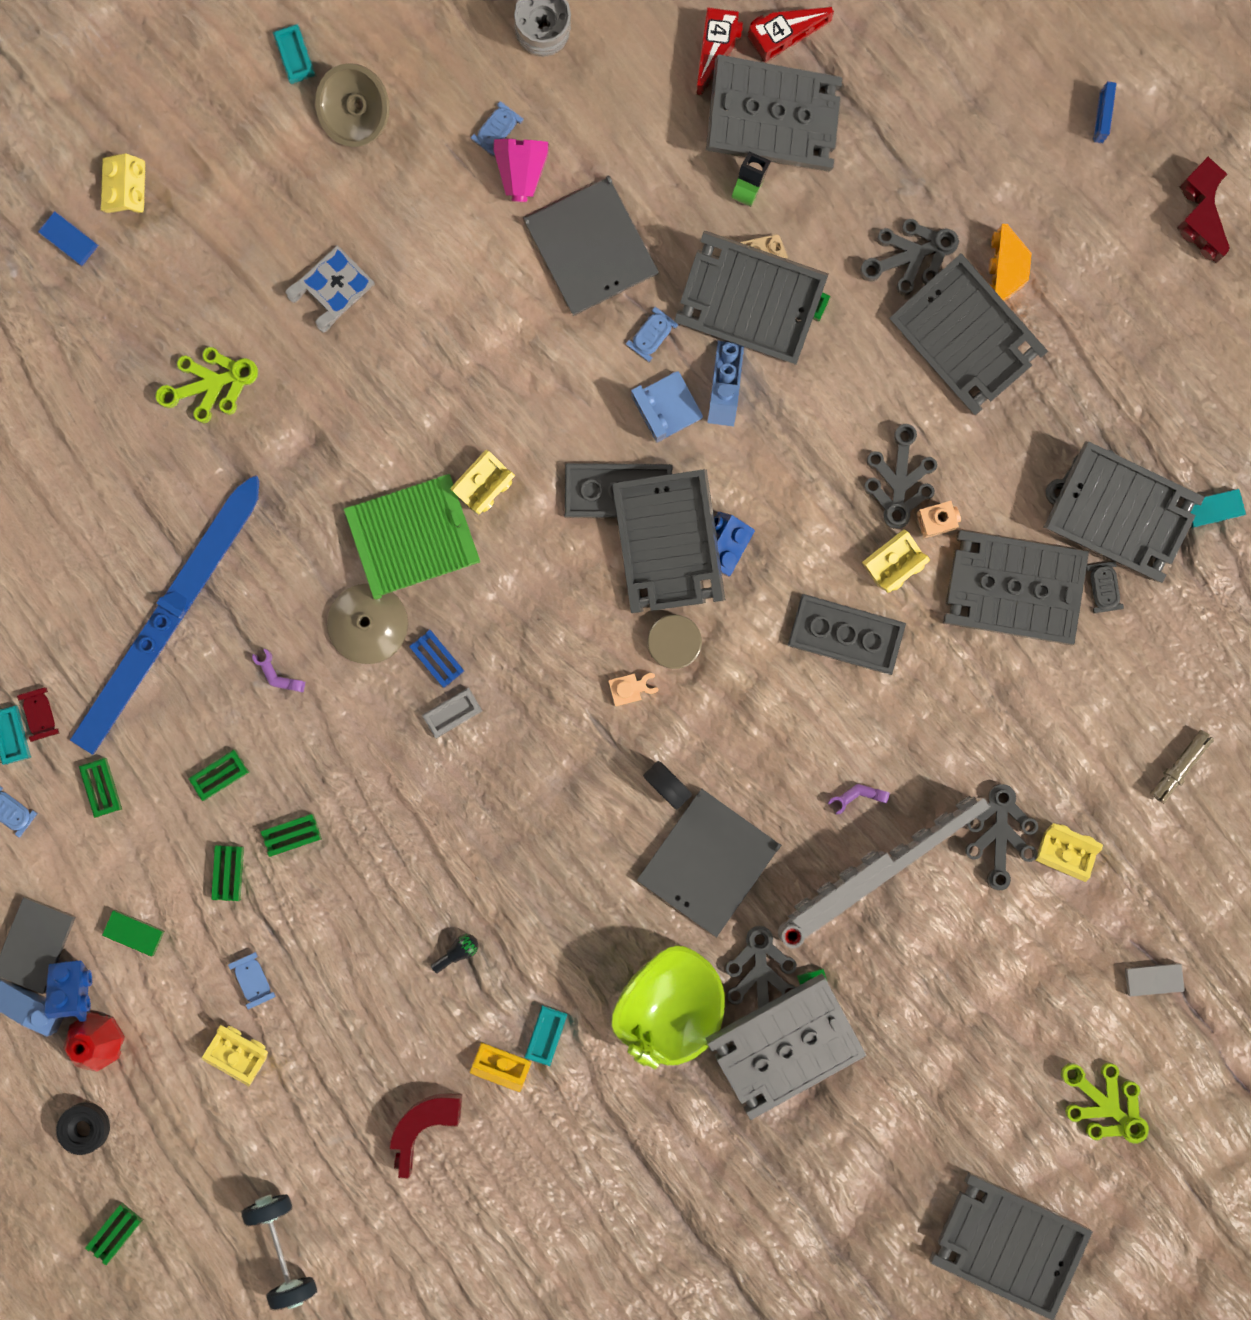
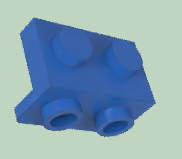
(732, 540)
(68, 990)

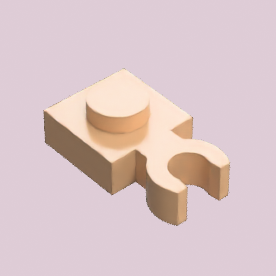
(628, 689)

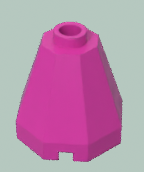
(520, 166)

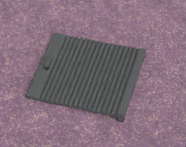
(591, 246)
(709, 862)

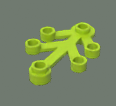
(212, 382)
(1108, 1105)

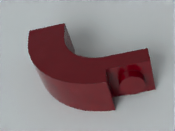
(428, 1112)

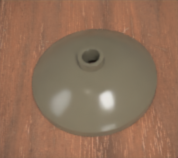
(339, 105)
(376, 641)

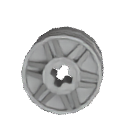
(533, 13)

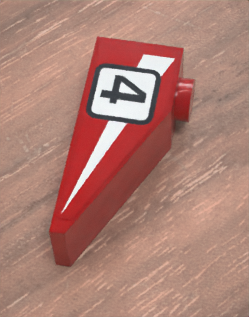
(784, 29)
(719, 38)

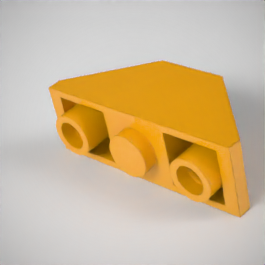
(1010, 264)

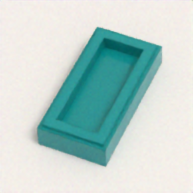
(294, 54)
(1218, 508)
(12, 737)
(546, 1035)

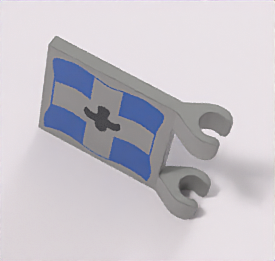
(335, 284)

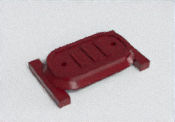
(38, 714)

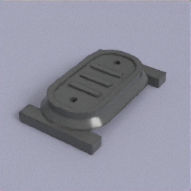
(1105, 587)

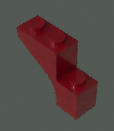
(1203, 223)

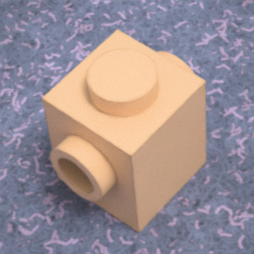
(929, 521)

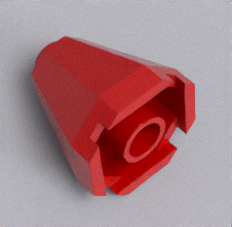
(94, 1042)

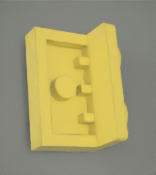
(122, 183)
(483, 482)
(895, 562)
(1068, 851)
(235, 1054)

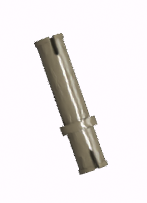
(1176, 774)

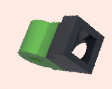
(750, 179)

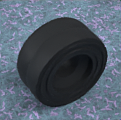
(667, 785)
(68, 1135)

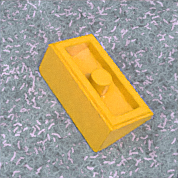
(500, 1067)

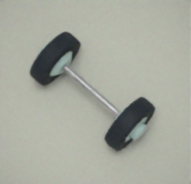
(292, 1292)

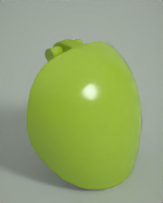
(670, 1008)

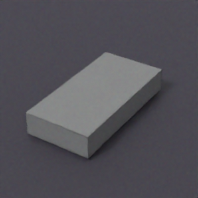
(452, 713)
(1154, 979)

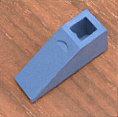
(726, 383)

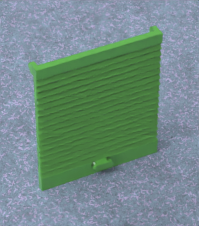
(411, 536)

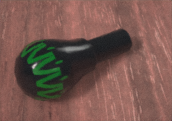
(462, 948)

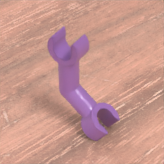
(272, 677)
(861, 790)

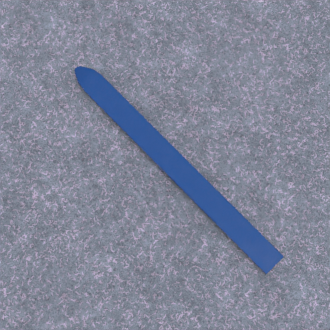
(167, 616)

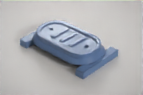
(496, 127)
(652, 334)
(12, 810)
(252, 980)

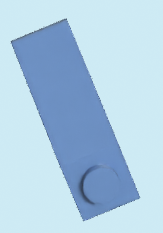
(26, 1008)

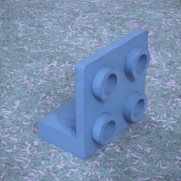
(666, 406)

